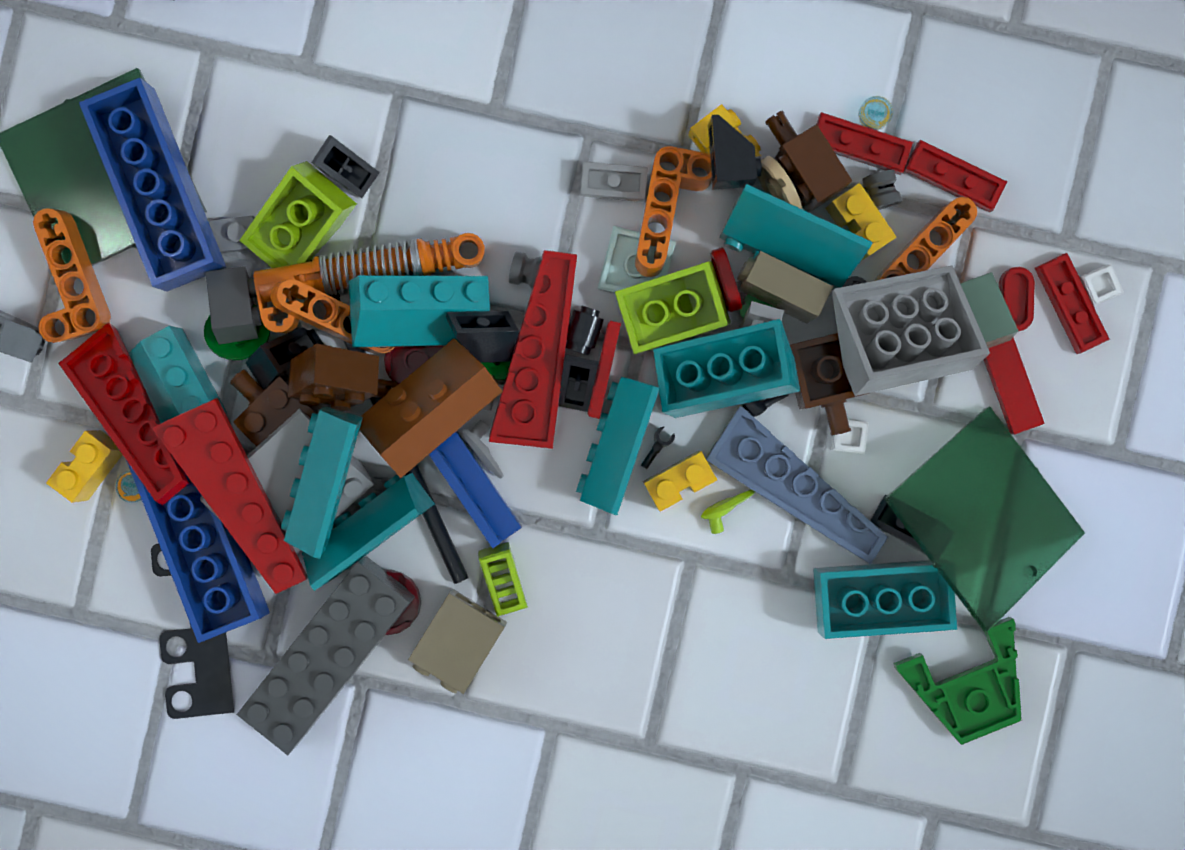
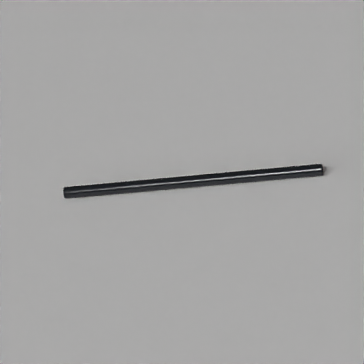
(432, 515)

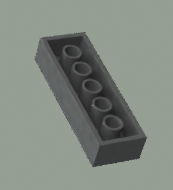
(326, 655)

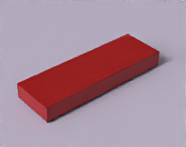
(865, 143)
(955, 175)
(1072, 303)
(604, 369)
(1013, 387)

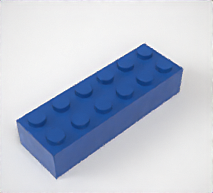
(152, 184)
(204, 563)

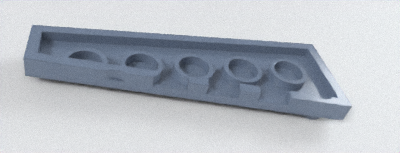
(772, 470)

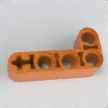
(663, 212)
(924, 248)
(65, 275)
(335, 310)

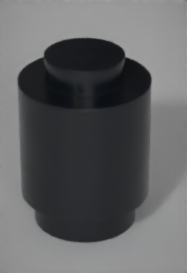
(584, 330)

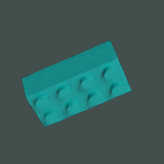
(883, 600)

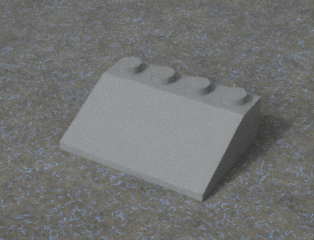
(906, 330)
(278, 465)

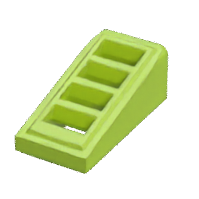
(499, 552)

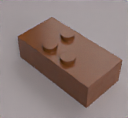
(428, 407)

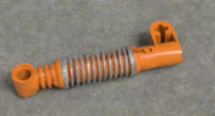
(335, 272)

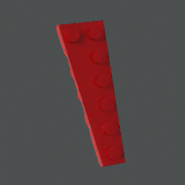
(533, 381)
(118, 399)
(222, 473)

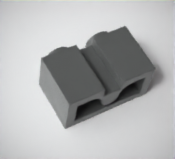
(232, 305)

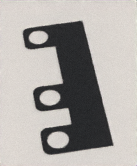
(213, 684)

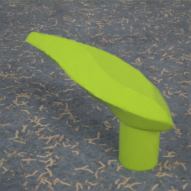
(722, 508)

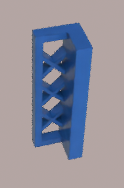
(475, 490)

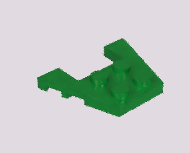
(975, 699)

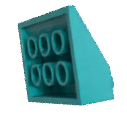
(793, 236)

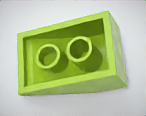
(297, 217)
(673, 307)

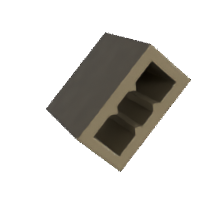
(784, 287)
(457, 642)

